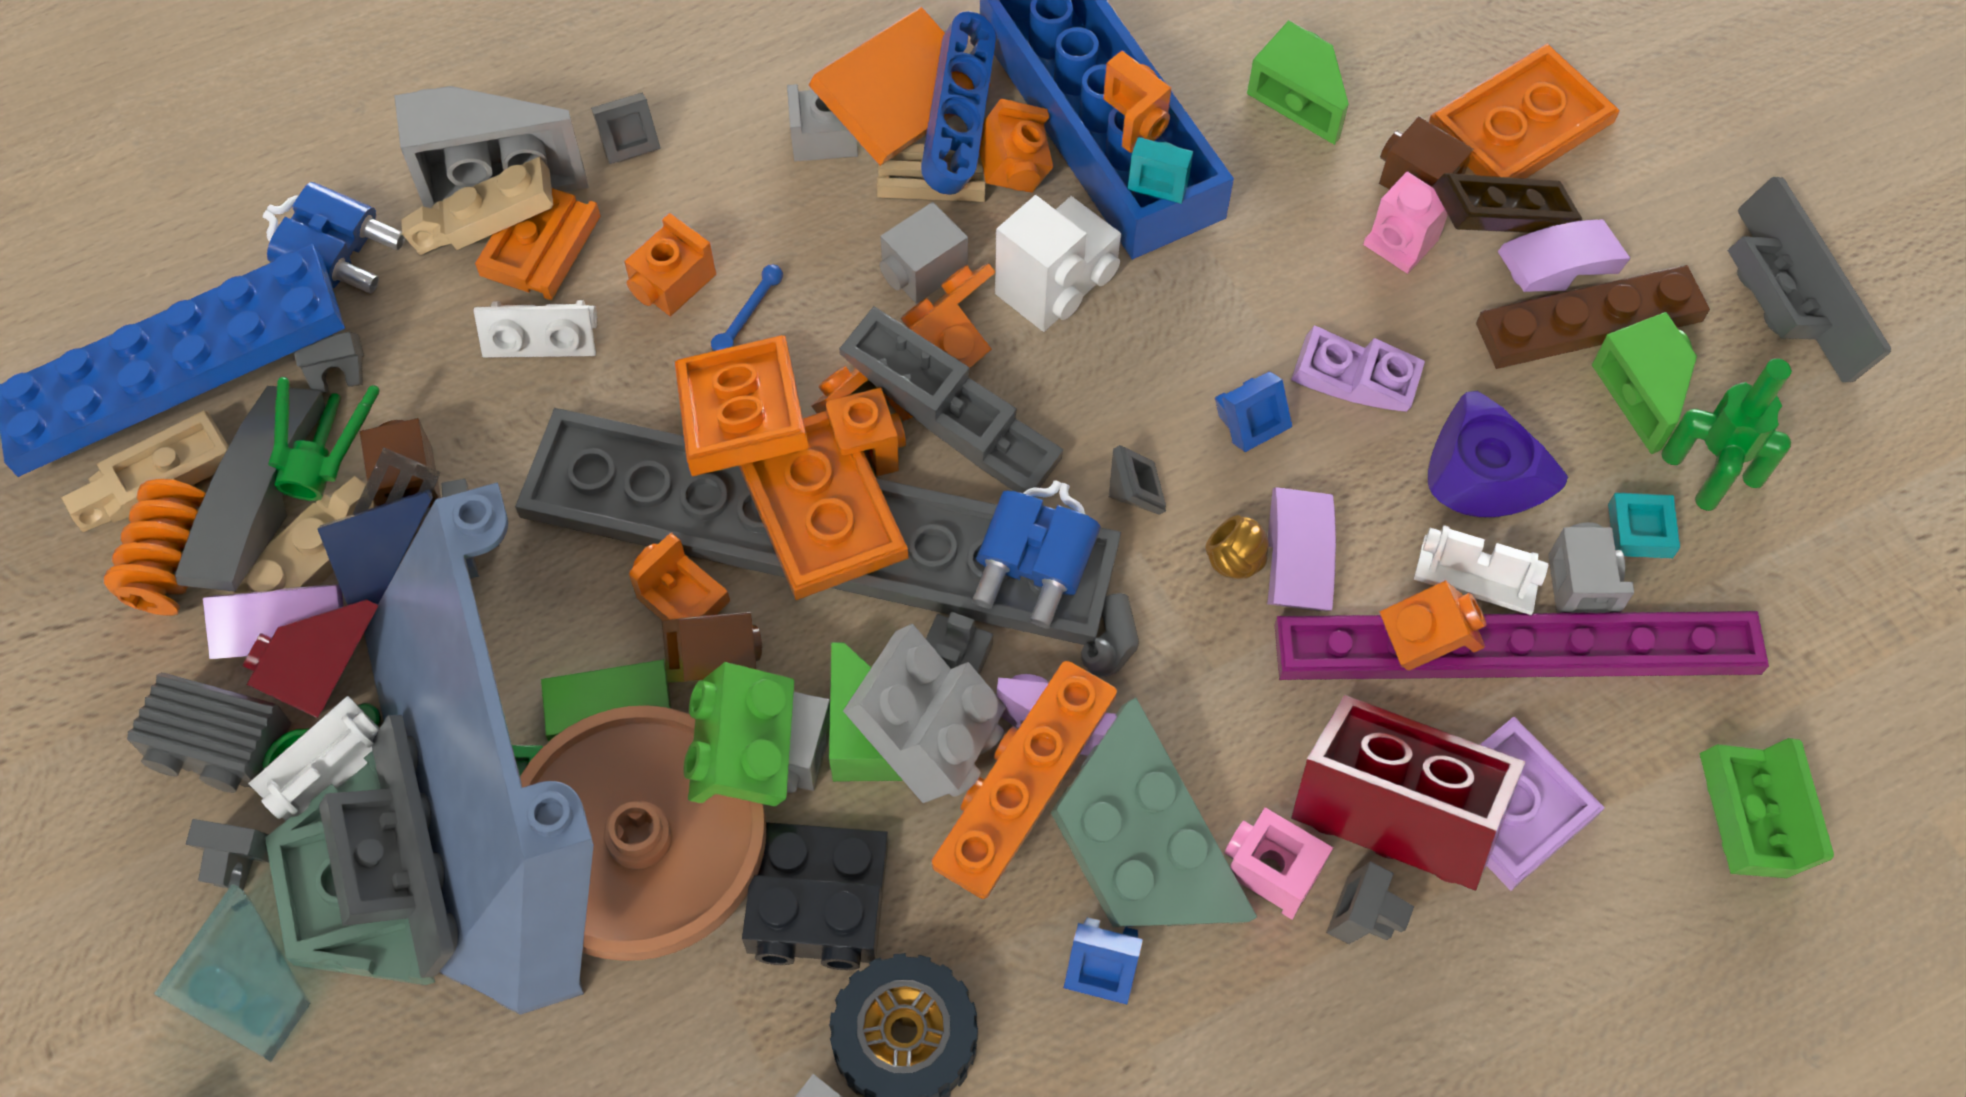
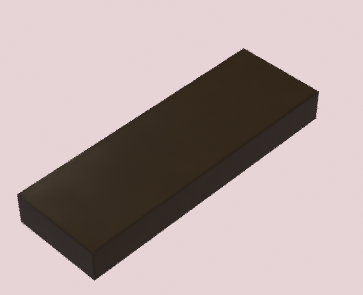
(1504, 203)

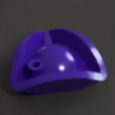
(1490, 462)

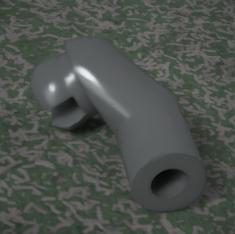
(1118, 640)

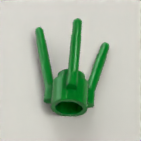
(308, 464)

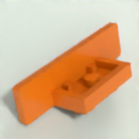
(939, 323)
(1023, 780)

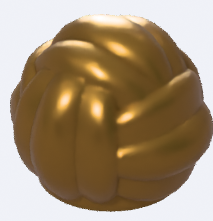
(1238, 548)

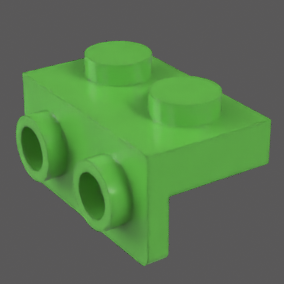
(740, 735)
(1766, 809)

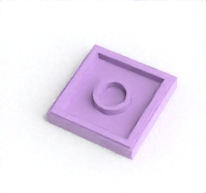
(1544, 810)

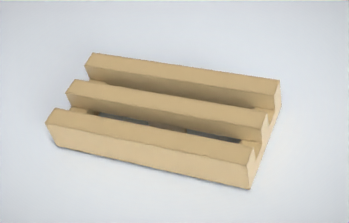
(909, 164)

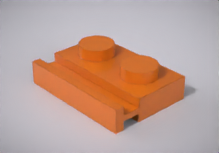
(541, 248)

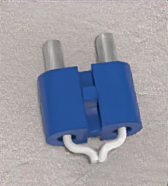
(336, 229)
(1036, 544)

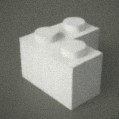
(1053, 259)

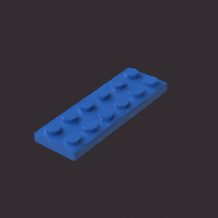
(166, 359)

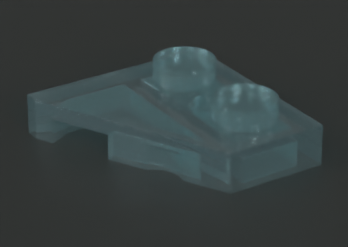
(237, 979)

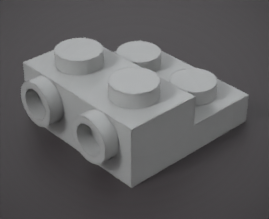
(926, 716)

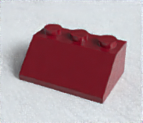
(1407, 791)

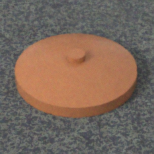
(659, 862)

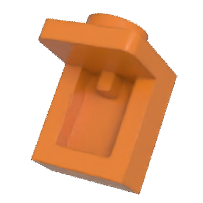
(1139, 96)
(864, 424)
(674, 584)
(1433, 624)

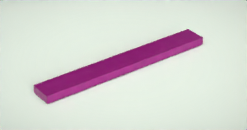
(1533, 646)

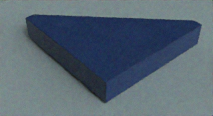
(371, 545)

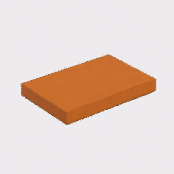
(887, 85)
(1526, 116)
(739, 405)
(824, 513)

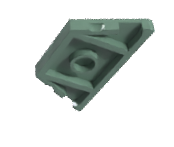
(1144, 835)
(310, 906)

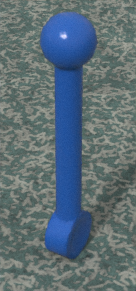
(771, 276)

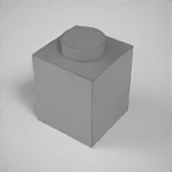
(922, 252)

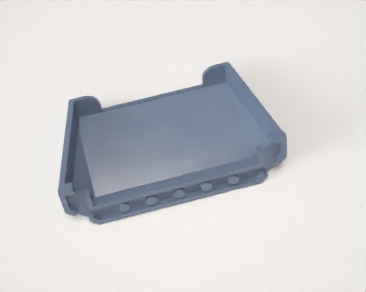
(508, 852)

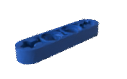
(964, 103)

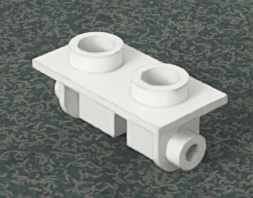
(536, 330)
(1503, 578)
(320, 757)

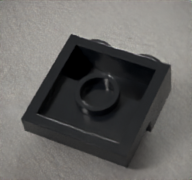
(817, 896)

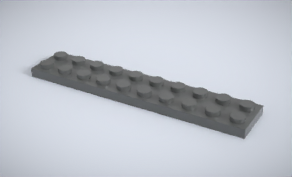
(639, 489)

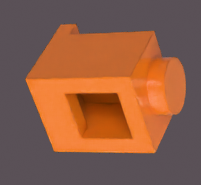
(1015, 146)
(670, 266)

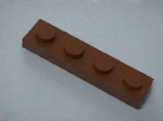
(1587, 315)

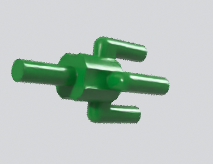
(1736, 433)

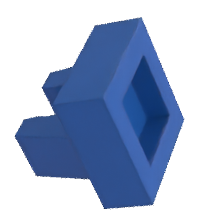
(1255, 411)
(1103, 961)

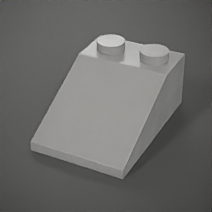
(468, 136)

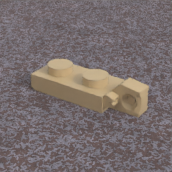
(481, 209)
(181, 453)
(298, 552)

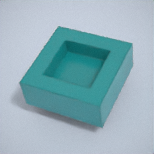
(1160, 170)
(1644, 525)

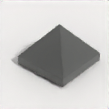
(1135, 481)

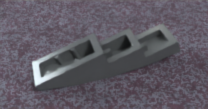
(949, 403)
(242, 503)

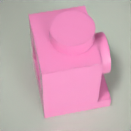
(1407, 223)
(1294, 849)

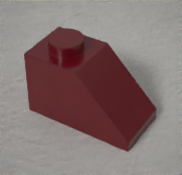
(308, 656)

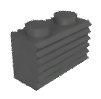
(205, 732)

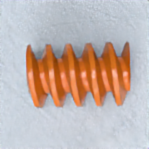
(154, 546)

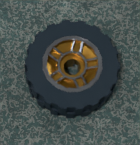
(915, 995)

